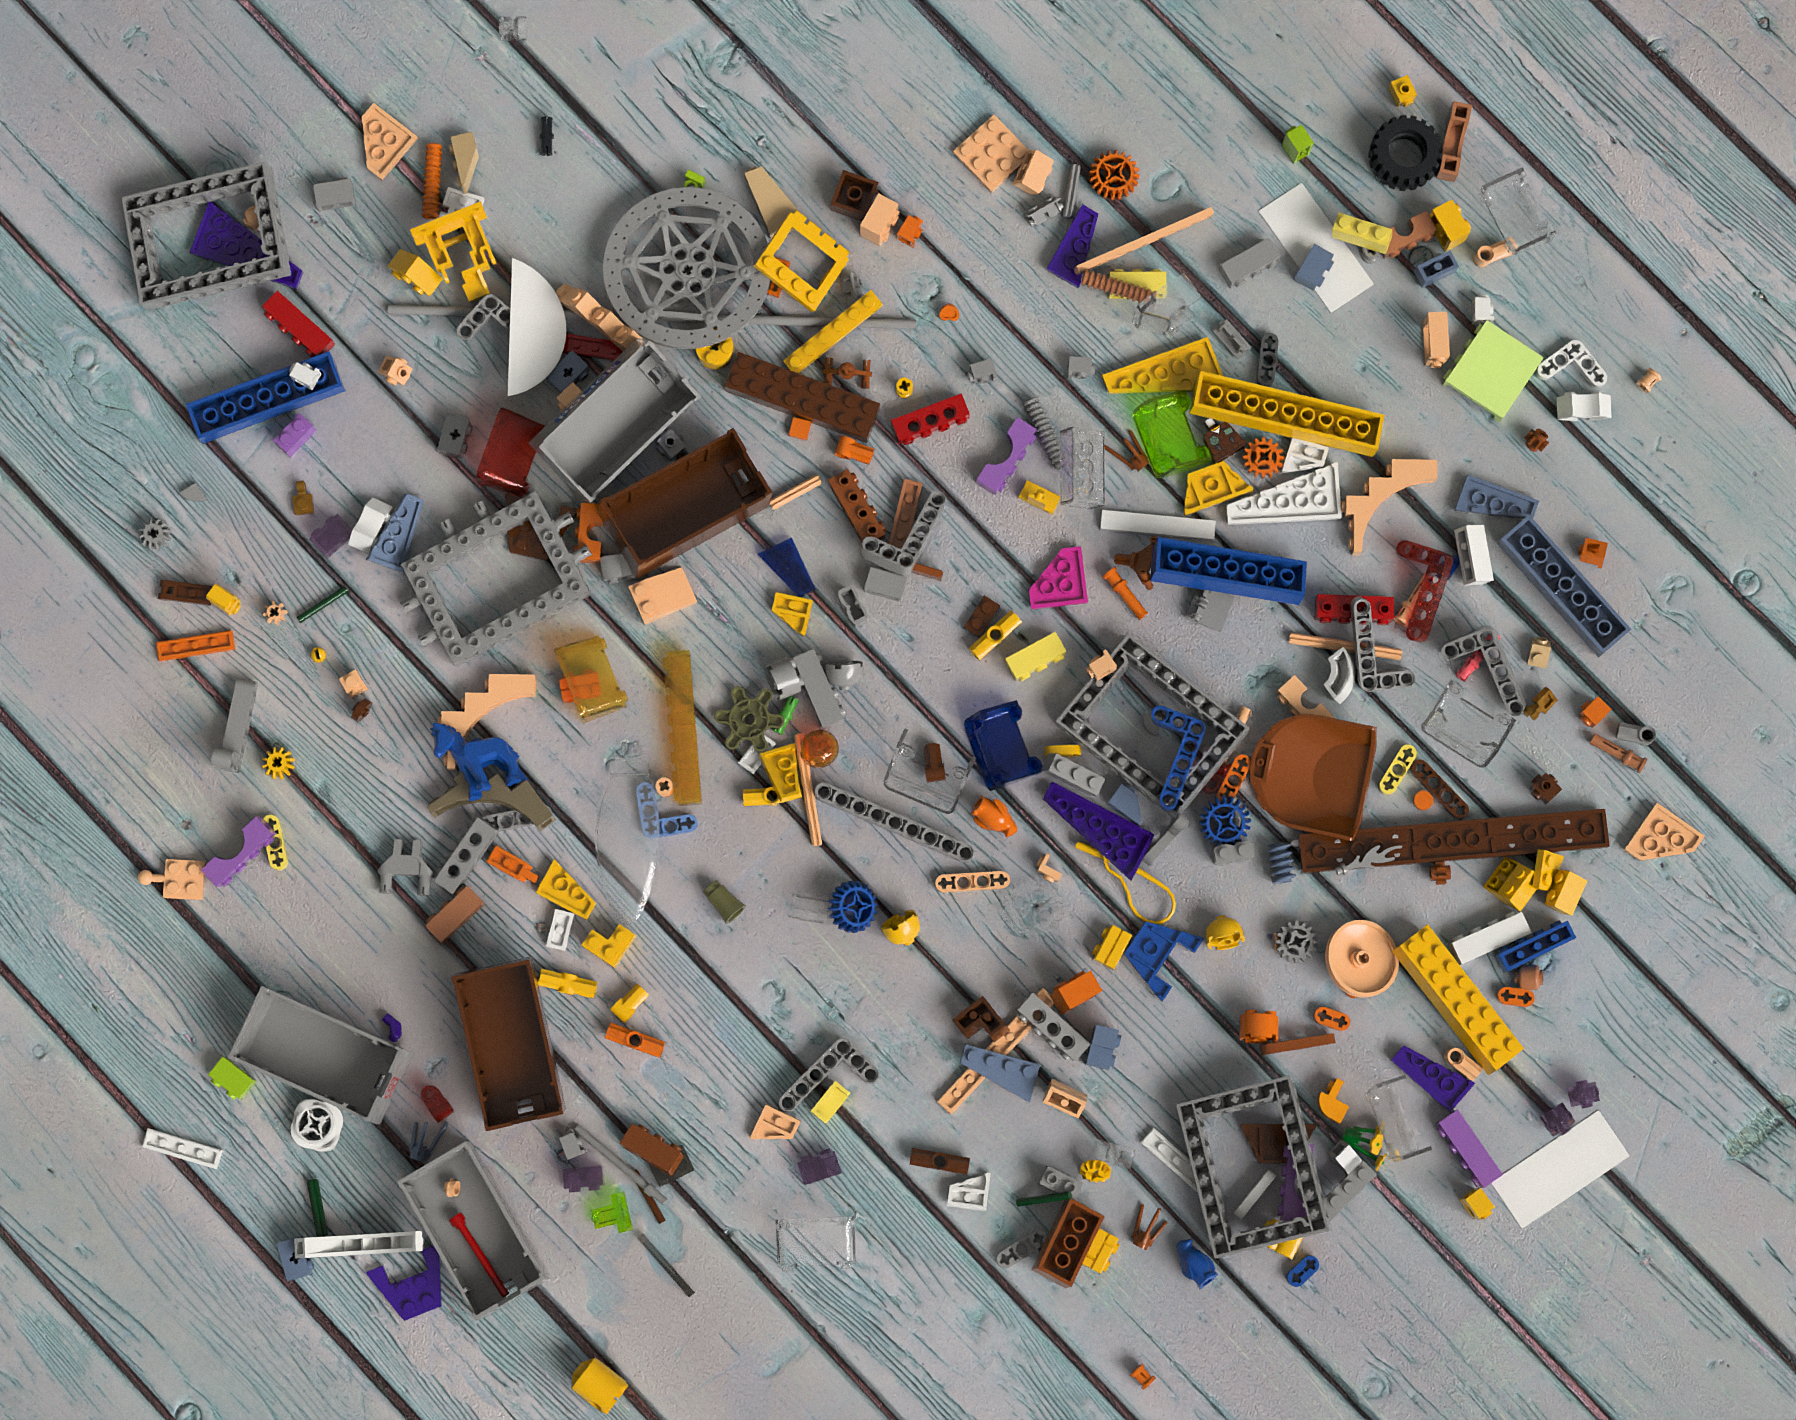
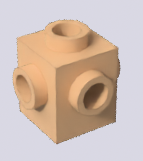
(395, 370)

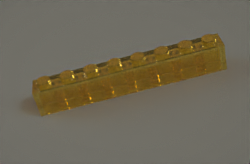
(683, 727)

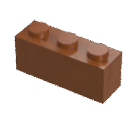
(652, 1149)

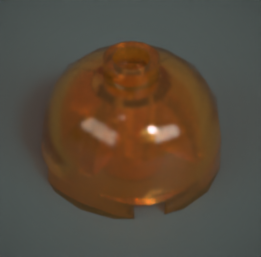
(819, 748)

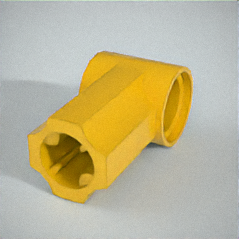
(627, 1006)

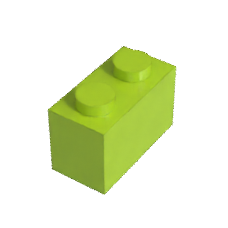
(1297, 143)
(231, 1078)

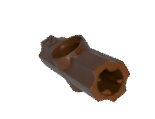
(926, 1158)

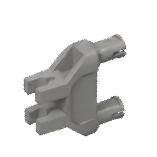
(406, 866)

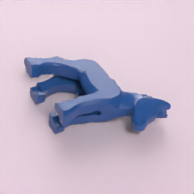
(475, 756)

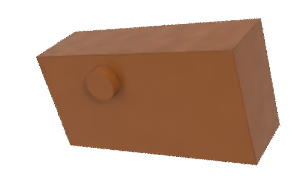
(1068, 1243)

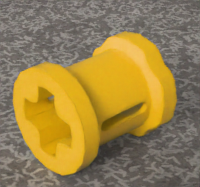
(900, 391)

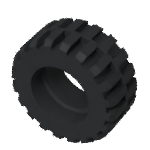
(1412, 130)

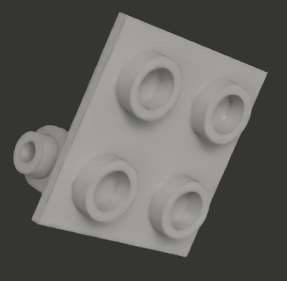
(1210, 608)

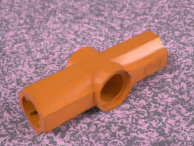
(647, 1044)

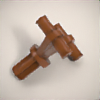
(847, 372)
(1139, 562)

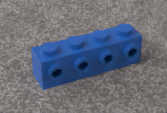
(1534, 947)

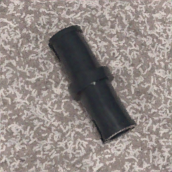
(546, 136)

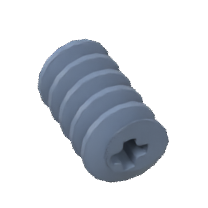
(1281, 863)

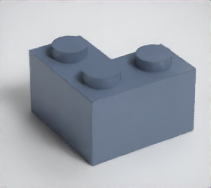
(1102, 1046)

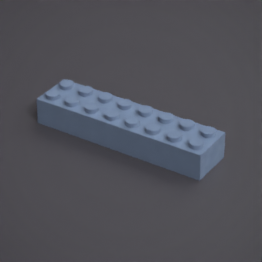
(1563, 586)

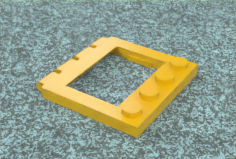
(787, 279)

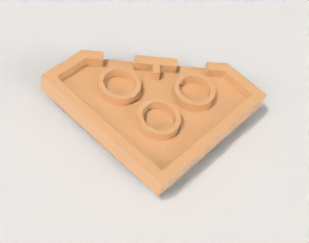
(384, 141)
(1662, 836)

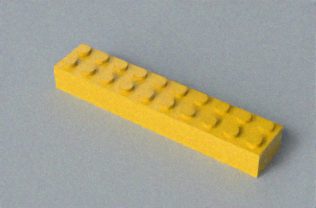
(1287, 414)

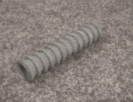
(1044, 429)

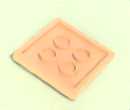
(991, 153)

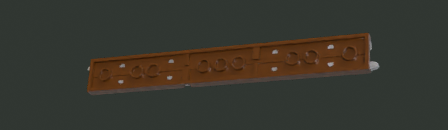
(1459, 840)

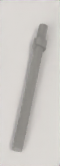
(649, 1189)

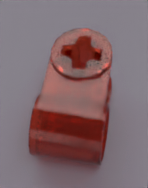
(1218, 778)
(438, 1106)

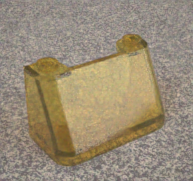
(590, 678)

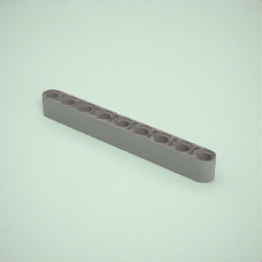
(887, 815)

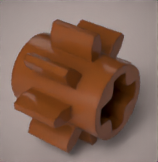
(1536, 440)
(1440, 872)

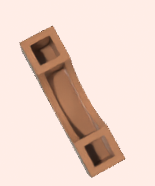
(1453, 141)

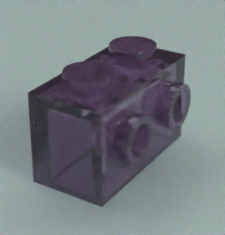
(331, 535)
(583, 1177)

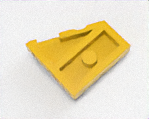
(793, 611)

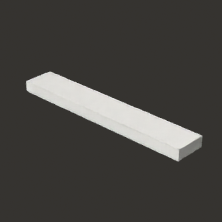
(1157, 525)

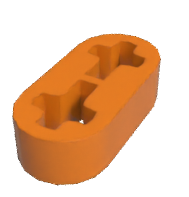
(1514, 1001)
(1330, 1023)

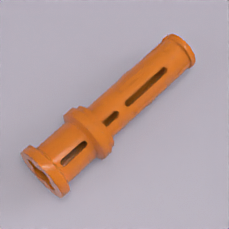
(1120, 586)

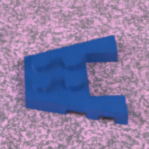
(1151, 950)

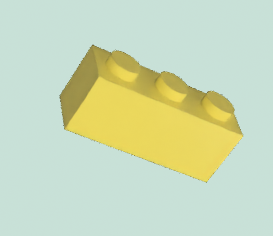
(1362, 233)
(1150, 280)
(1036, 657)

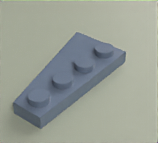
(396, 537)

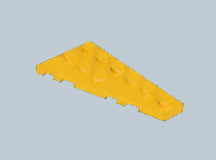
(1165, 372)

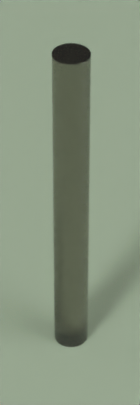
(666, 1265)

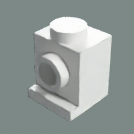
(1482, 310)
(304, 375)

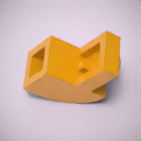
(1329, 1105)

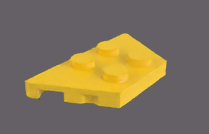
(1213, 486)

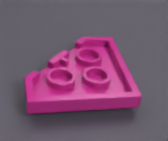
(1061, 582)

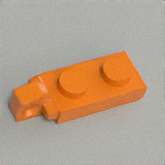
(511, 865)

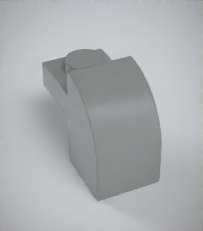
(1344, 1157)

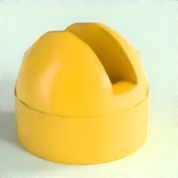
(322, 654)

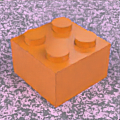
(1074, 993)

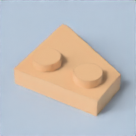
(775, 1125)

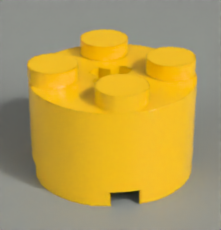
(716, 359)

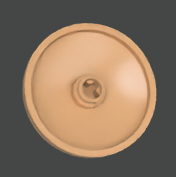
(1361, 958)

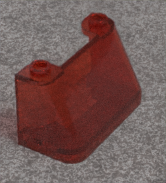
(508, 454)

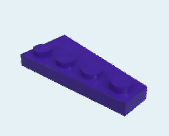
(1074, 247)
(1437, 1081)

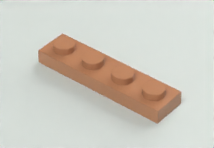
(905, 512)

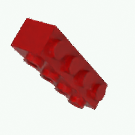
(297, 324)
(1337, 608)

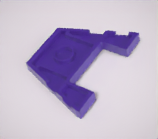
(414, 1294)

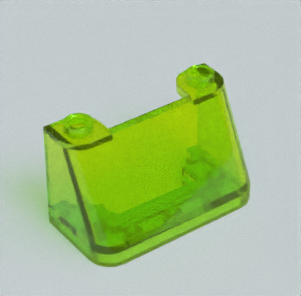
(1168, 434)

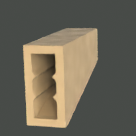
(769, 199)

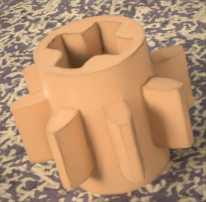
(274, 607)

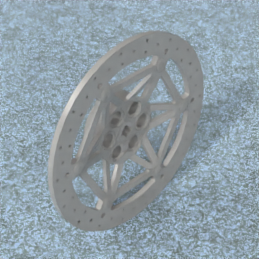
(682, 338)

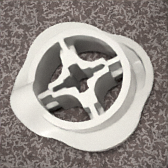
(305, 1109)

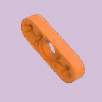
(1235, 765)

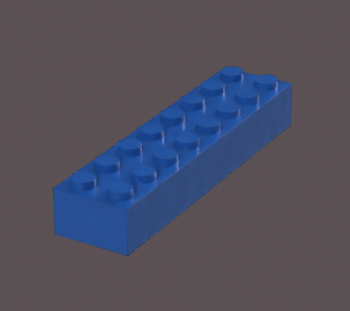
(262, 399)
(1228, 571)

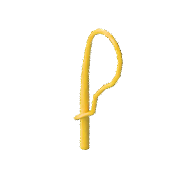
(1093, 851)

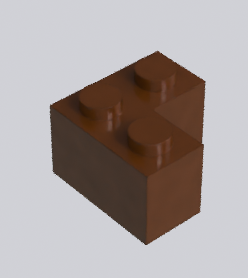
(980, 1016)

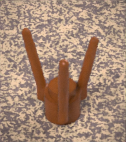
(1139, 459)
(1143, 1238)

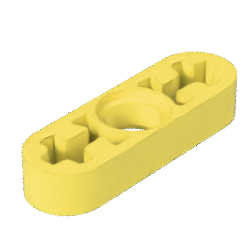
(1400, 755)
(272, 857)

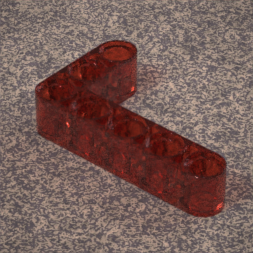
(1427, 586)

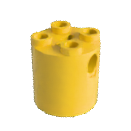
(598, 1384)

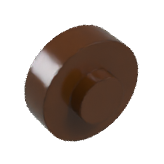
(361, 710)

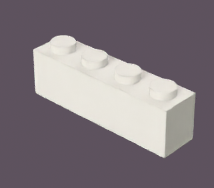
(1490, 938)

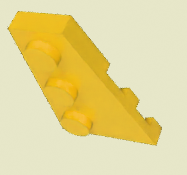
(782, 771)
(565, 891)

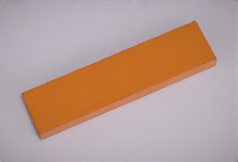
(195, 645)

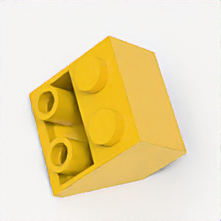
(1511, 883)

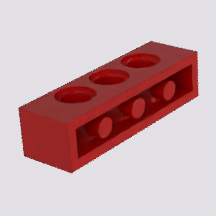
(955, 404)

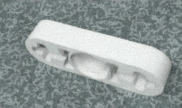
(1254, 1194)

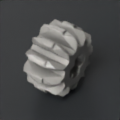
(162, 532)

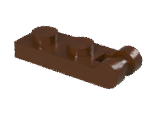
(184, 592)

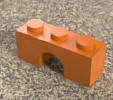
(589, 518)

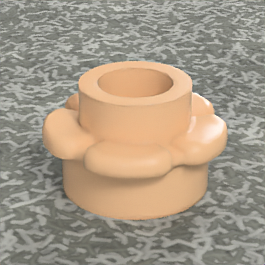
(452, 1187)

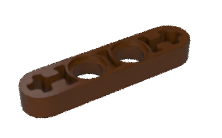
(1442, 787)

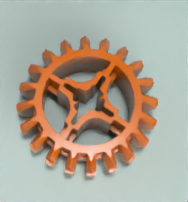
(1103, 163)

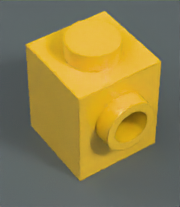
(1402, 91)

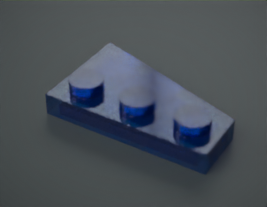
(789, 566)

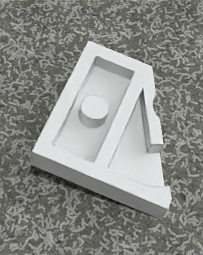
(1304, 456)
(970, 1193)

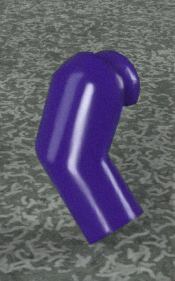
(395, 1027)

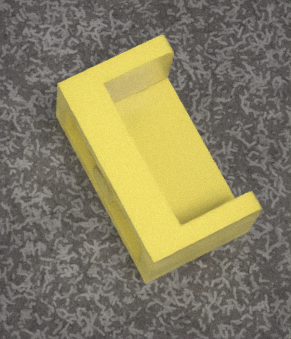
(830, 1102)

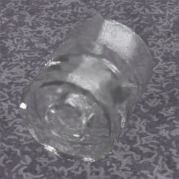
(513, 28)

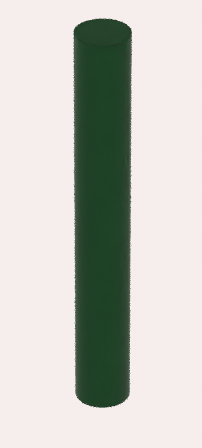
(322, 604)
(1043, 1199)

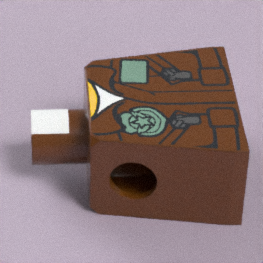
(1222, 440)

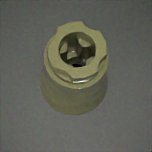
(724, 902)

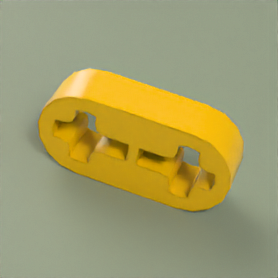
(1064, 750)

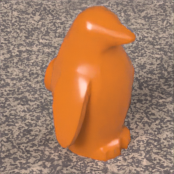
(993, 816)

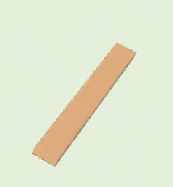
(1143, 241)
(970, 1079)

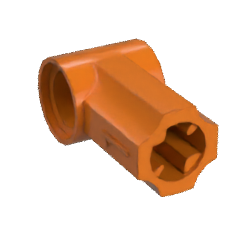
(849, 449)

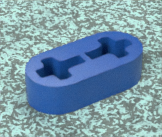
(1306, 1274)

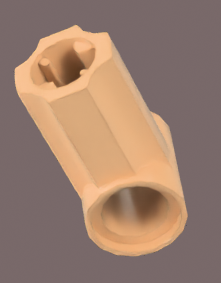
(1493, 252)
(1463, 1064)

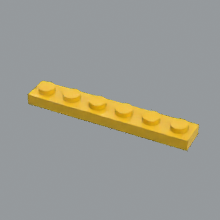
(833, 332)

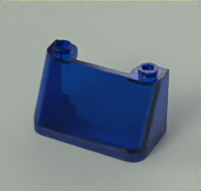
(1000, 746)

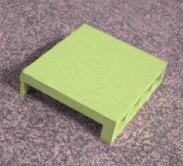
(1493, 369)

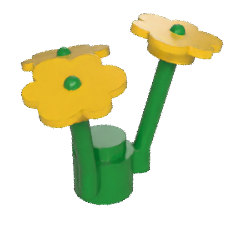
(1353, 1137)

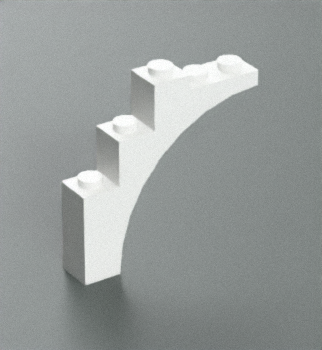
(358, 1244)

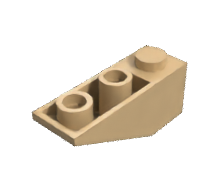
(466, 157)

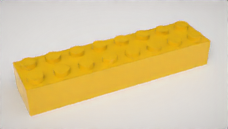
(1458, 1000)

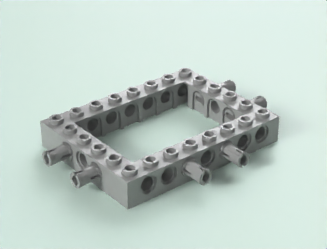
(456, 545)

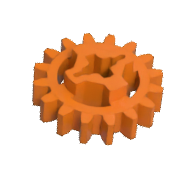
(1257, 452)

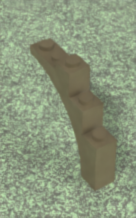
(521, 799)

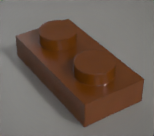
(981, 616)

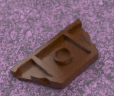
(1269, 1140)

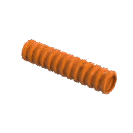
(432, 181)

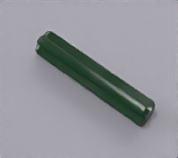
(317, 1208)

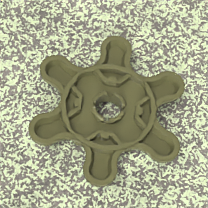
(736, 719)

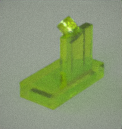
(613, 1214)

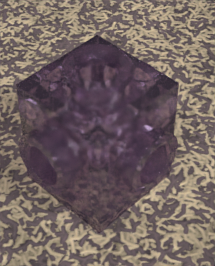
(1583, 1094)
(1558, 1120)

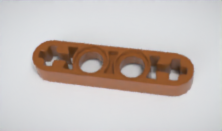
(1297, 1044)

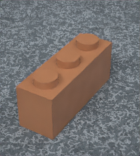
(454, 914)

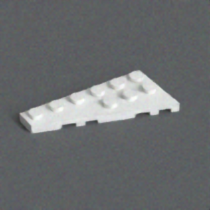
(1300, 499)

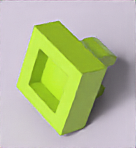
(694, 179)

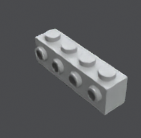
(818, 689)

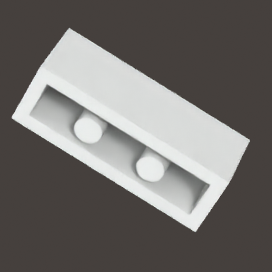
(1473, 555)

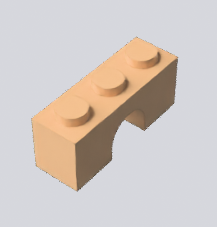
(1291, 694)

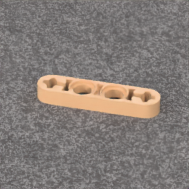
(972, 879)

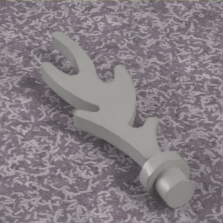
(1370, 856)

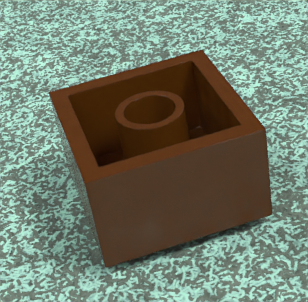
(854, 195)

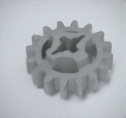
(1299, 948)

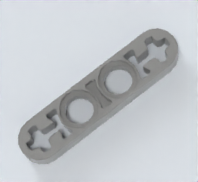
(515, 820)

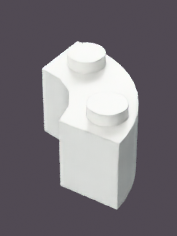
(1592, 406)
(370, 525)
(1341, 676)

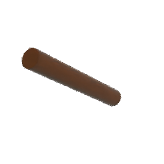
(652, 1204)

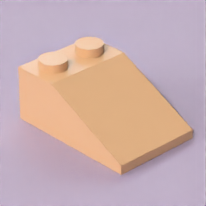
(662, 595)

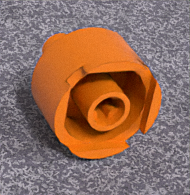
(1258, 1027)

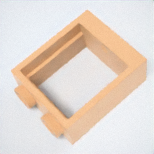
(1436, 339)

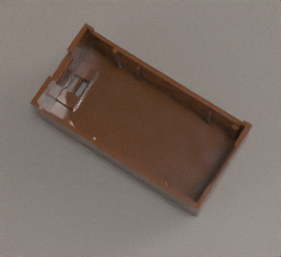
(684, 504)
(509, 1042)

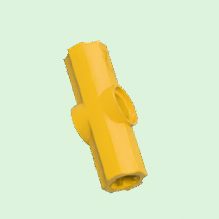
(1003, 627)

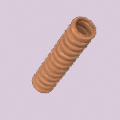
(1115, 286)

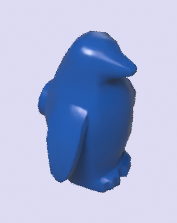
(1195, 1264)

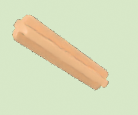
(795, 492)

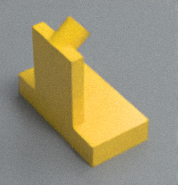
(1039, 497)

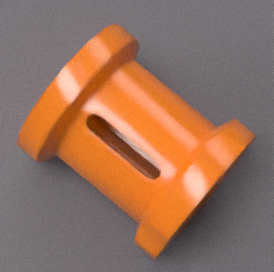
(1142, 1376)

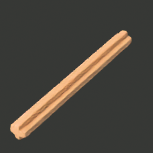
(1336, 644)
(808, 794)

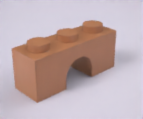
(1421, 229)

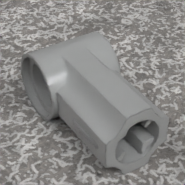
(1634, 733)

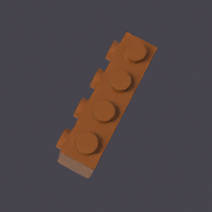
(855, 506)

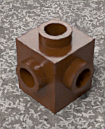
(1550, 784)

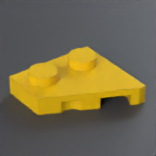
(1545, 869)

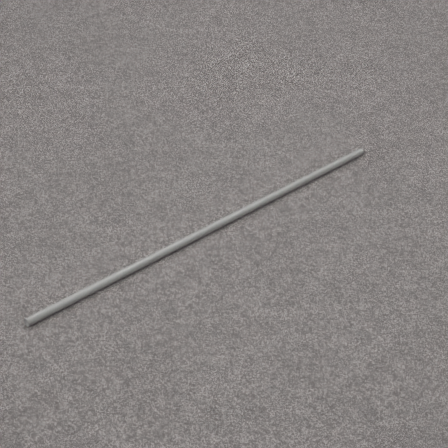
(757, 320)

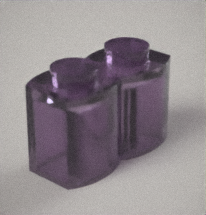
(819, 1167)

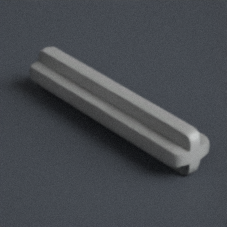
(1071, 191)

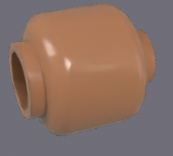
(1529, 977)

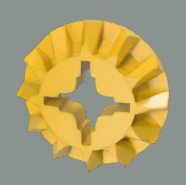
(1089, 1167)

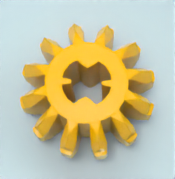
(270, 765)

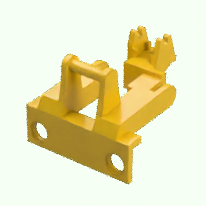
(468, 219)

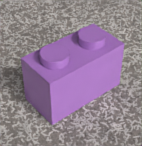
(294, 435)

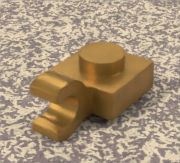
(302, 502)
(1542, 703)

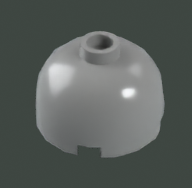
(844, 673)

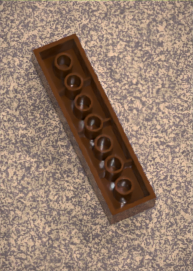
(802, 397)

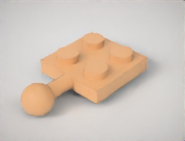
(181, 879)

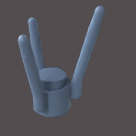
(418, 1150)

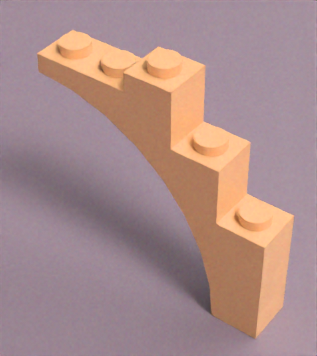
(599, 317)
(1401, 474)
(500, 689)

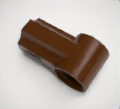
(934, 767)

